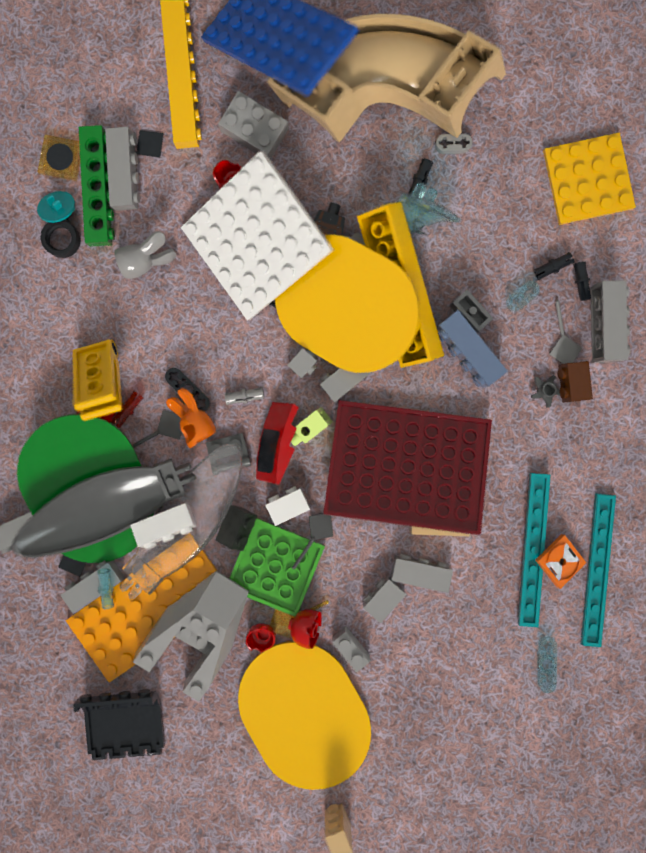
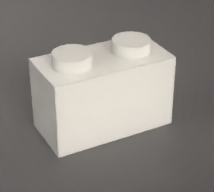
(287, 506)

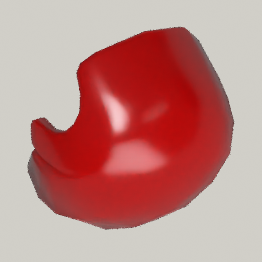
(260, 637)

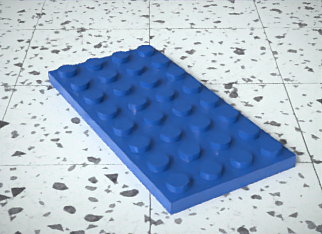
(281, 39)

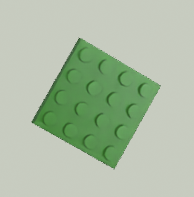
(267, 566)

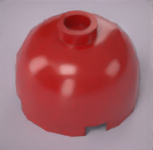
(305, 627)

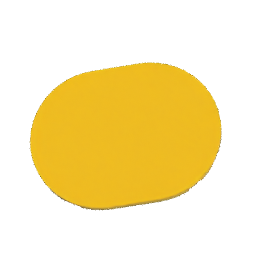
(352, 308)
(304, 715)

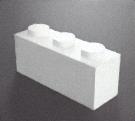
(163, 526)

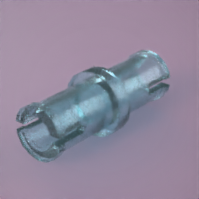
(105, 588)

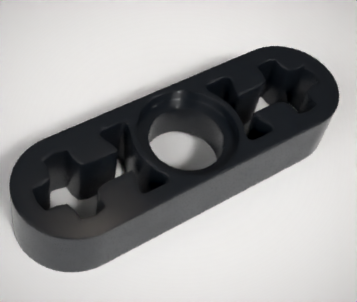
(181, 376)

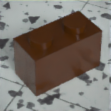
(575, 381)

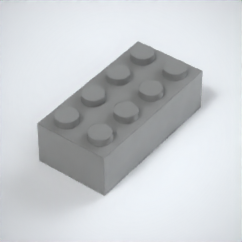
(609, 321)

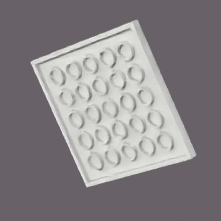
(256, 236)

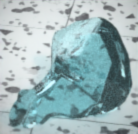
(424, 210)

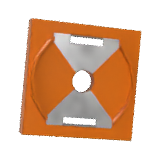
(550, 559)

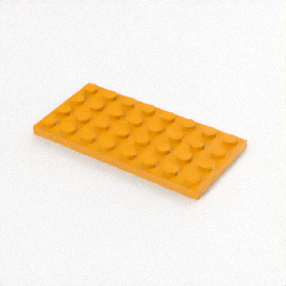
(118, 632)

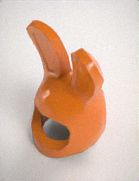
(194, 422)

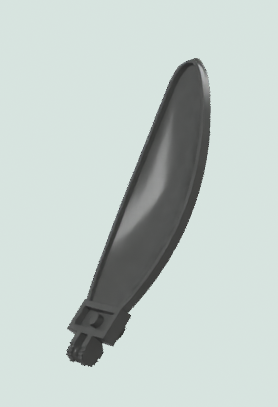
(100, 508)

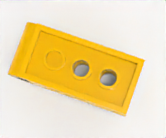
(96, 380)

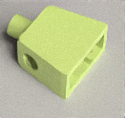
(315, 422)

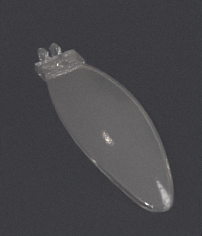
(209, 502)

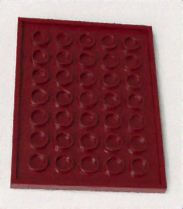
(408, 467)

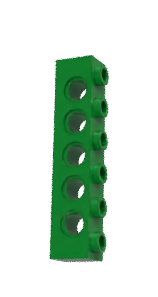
(88, 138)

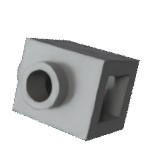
(303, 363)

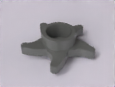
(546, 390)

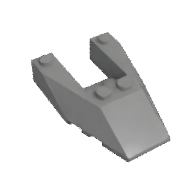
(203, 619)

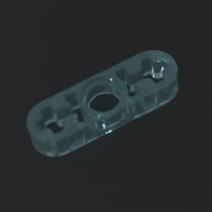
(541, 678)

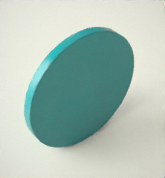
(56, 206)

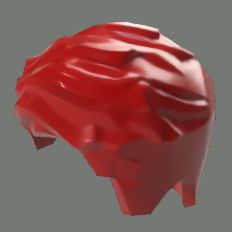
(224, 172)

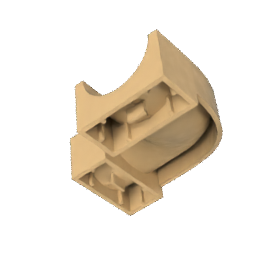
(402, 64)

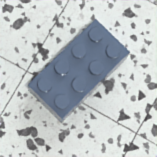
(470, 350)

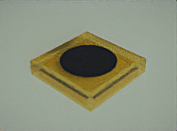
(59, 158)

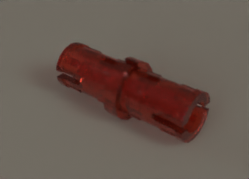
(127, 409)

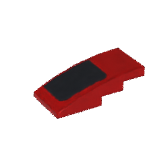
(274, 443)

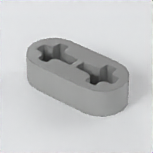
(453, 148)

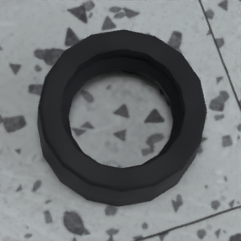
(68, 251)

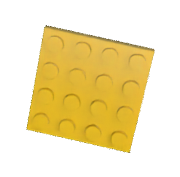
(589, 178)

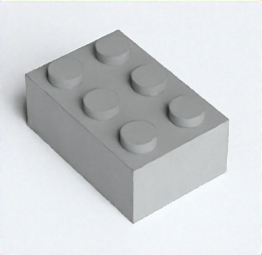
(253, 125)

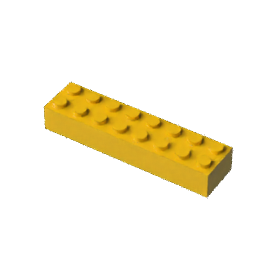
(388, 234)

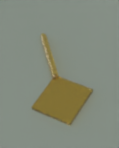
(281, 620)

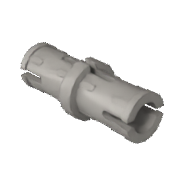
(244, 396)

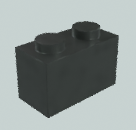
(236, 528)

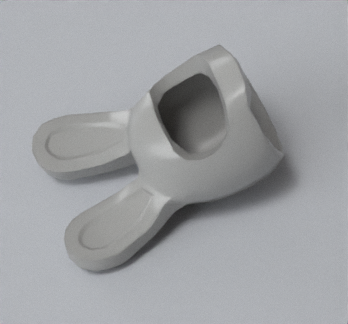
(137, 259)

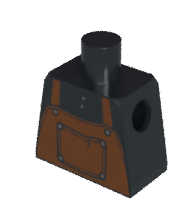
(330, 222)

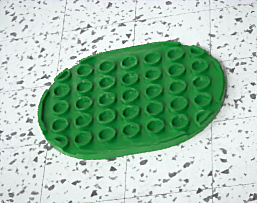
(66, 454)

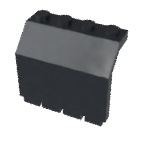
(122, 724)

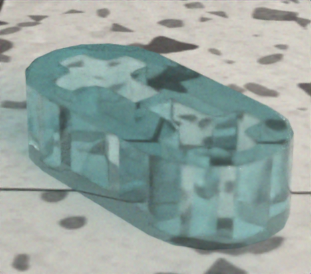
(525, 299)

